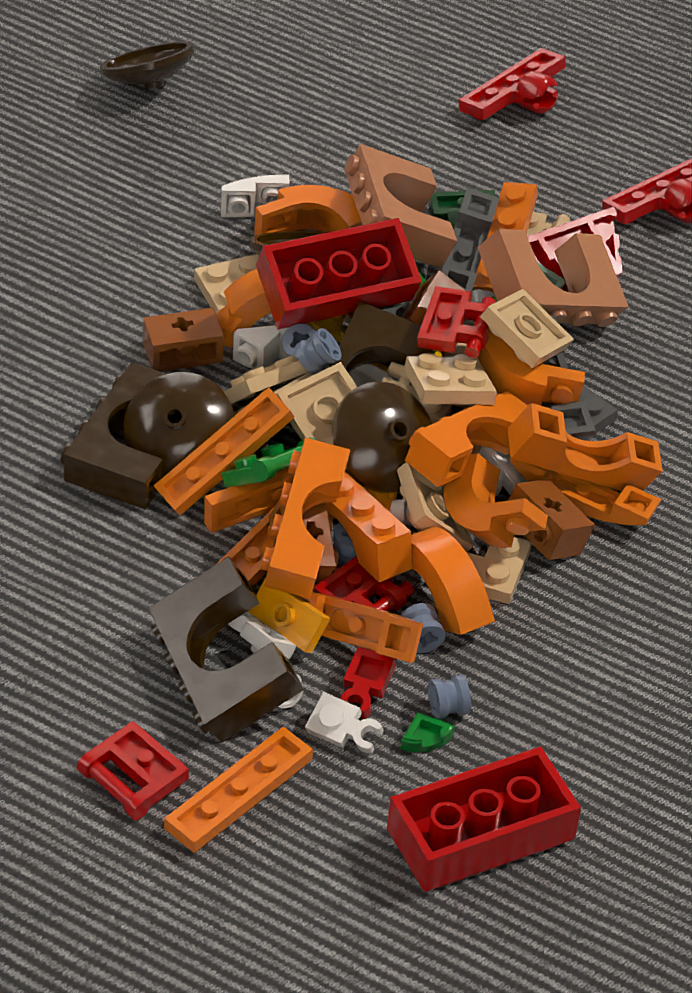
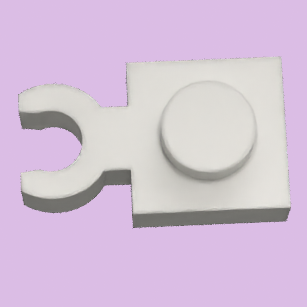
(260, 634)
(338, 721)

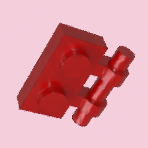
(445, 321)
(357, 585)

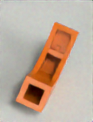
(307, 208)
(245, 306)
(528, 384)
(473, 506)
(452, 580)

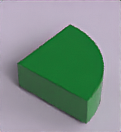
(426, 734)

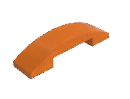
(595, 500)
(369, 627)

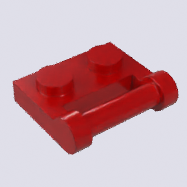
(142, 760)

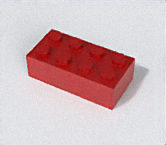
(335, 270)
(482, 818)

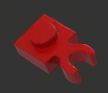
(367, 677)

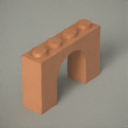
(398, 188)
(591, 281)

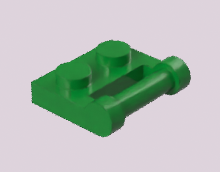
(259, 469)

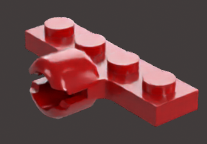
(521, 83)
(666, 191)

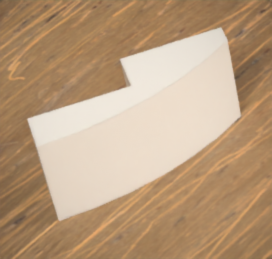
(242, 196)

